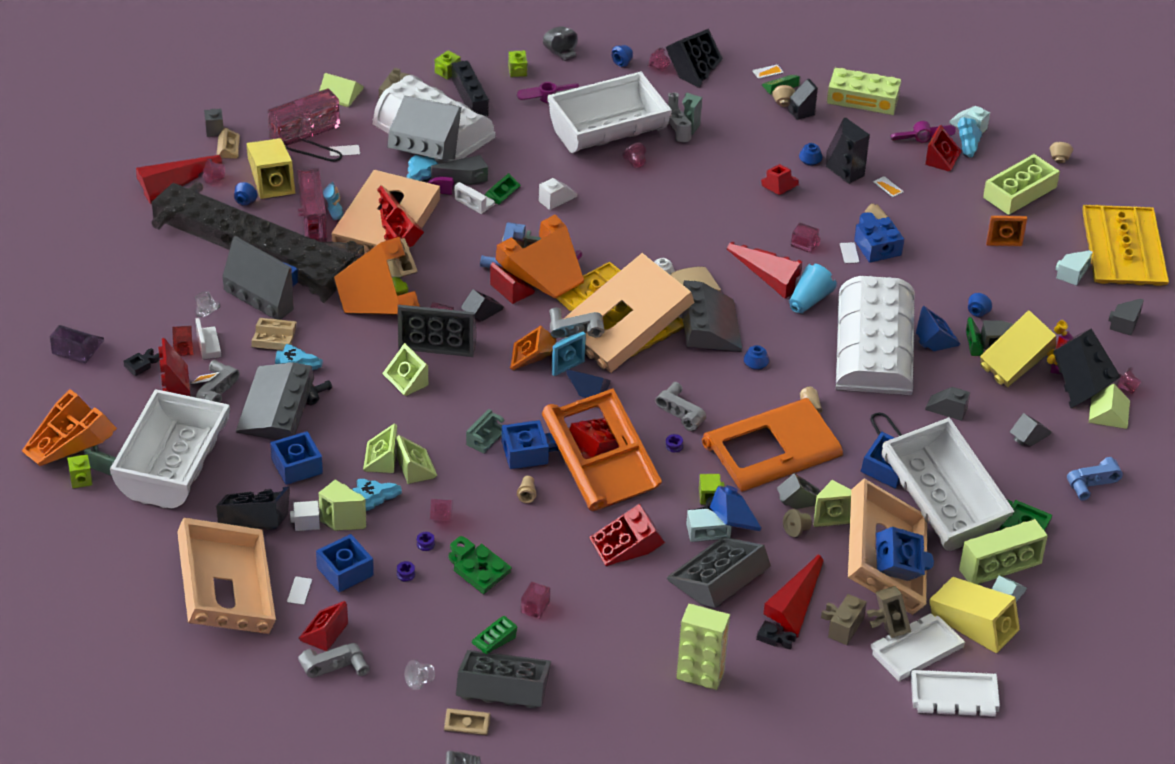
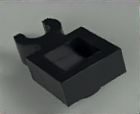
(139, 363)
(774, 634)

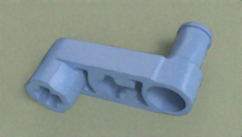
(513, 230)
(1105, 473)

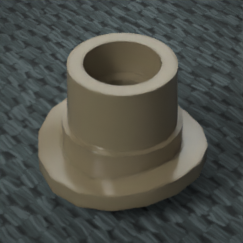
(795, 522)

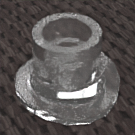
(206, 304)
(418, 673)

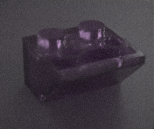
(74, 343)

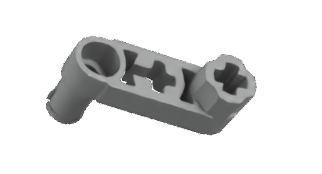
(678, 120)
(566, 327)
(220, 383)
(690, 414)
(331, 660)

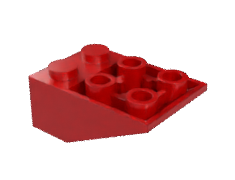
(176, 370)
(593, 437)
(627, 537)

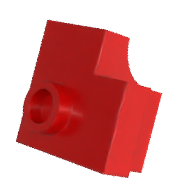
(779, 179)

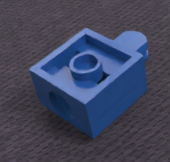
(878, 238)
(527, 444)
(902, 554)

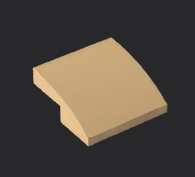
(698, 274)
(273, 333)

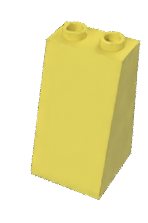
(271, 168)
(1018, 349)
(977, 612)

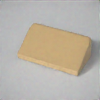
(228, 144)
(467, 721)

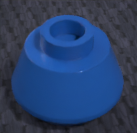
(622, 55)
(811, 154)
(245, 193)
(979, 304)
(756, 357)

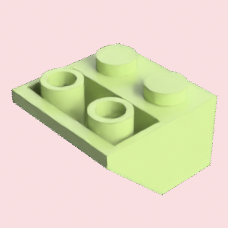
(342, 507)

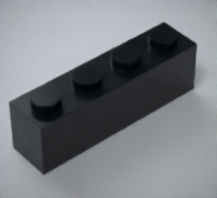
(470, 88)

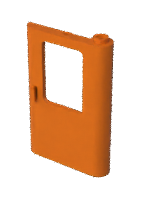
(797, 429)
(613, 474)

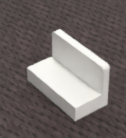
(472, 198)
(208, 341)

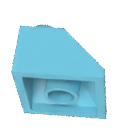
(568, 353)

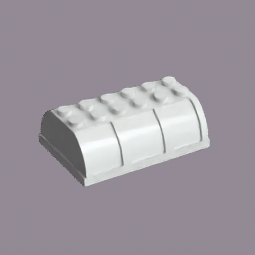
(607, 111)
(474, 129)
(875, 336)
(168, 448)
(947, 483)

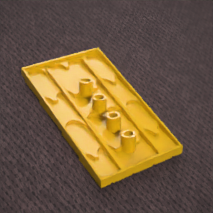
(1124, 245)
(595, 280)

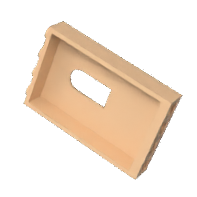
(363, 219)
(655, 303)
(876, 506)
(230, 554)

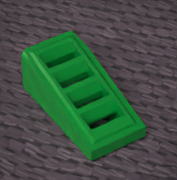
(501, 630)

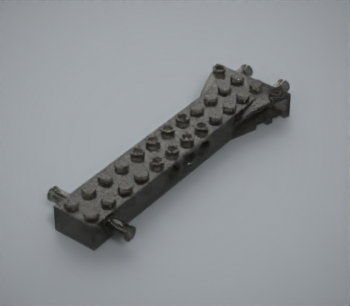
(220, 223)

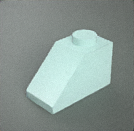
(977, 113)
(1073, 266)
(706, 525)
(1009, 587)

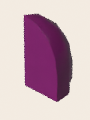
(446, 184)

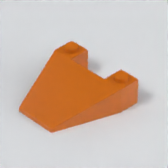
(547, 263)
(368, 282)
(67, 430)

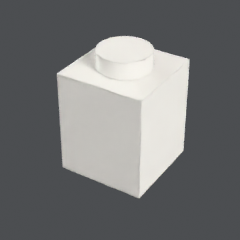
(305, 516)

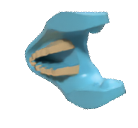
(332, 196)

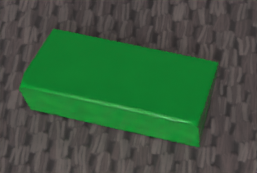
(790, 80)
(502, 189)
(974, 338)

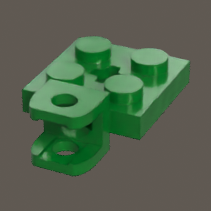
(1024, 513)
(471, 558)

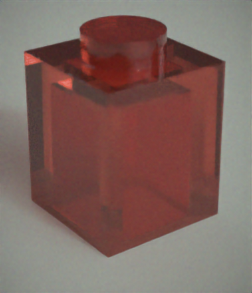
(183, 340)

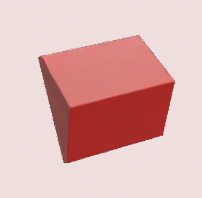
(942, 151)
(509, 285)
(326, 626)

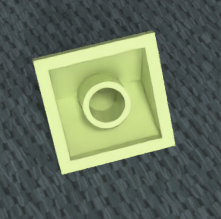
(343, 88)
(407, 371)
(1110, 408)
(382, 451)
(414, 461)
(833, 505)

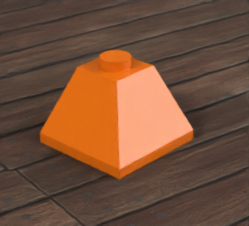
(1006, 230)
(532, 348)

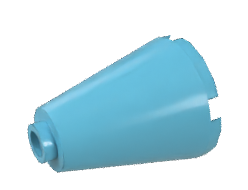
(812, 287)

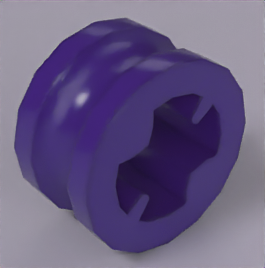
(677, 439)
(425, 546)
(405, 576)

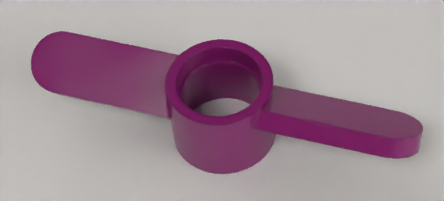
(543, 91)
(922, 137)

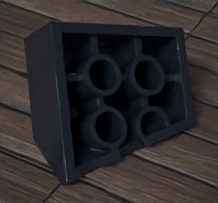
(694, 57)
(848, 151)
(1084, 367)
(253, 511)

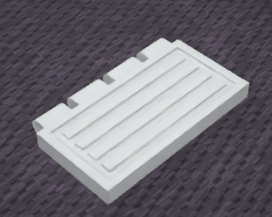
(925, 644)
(954, 692)

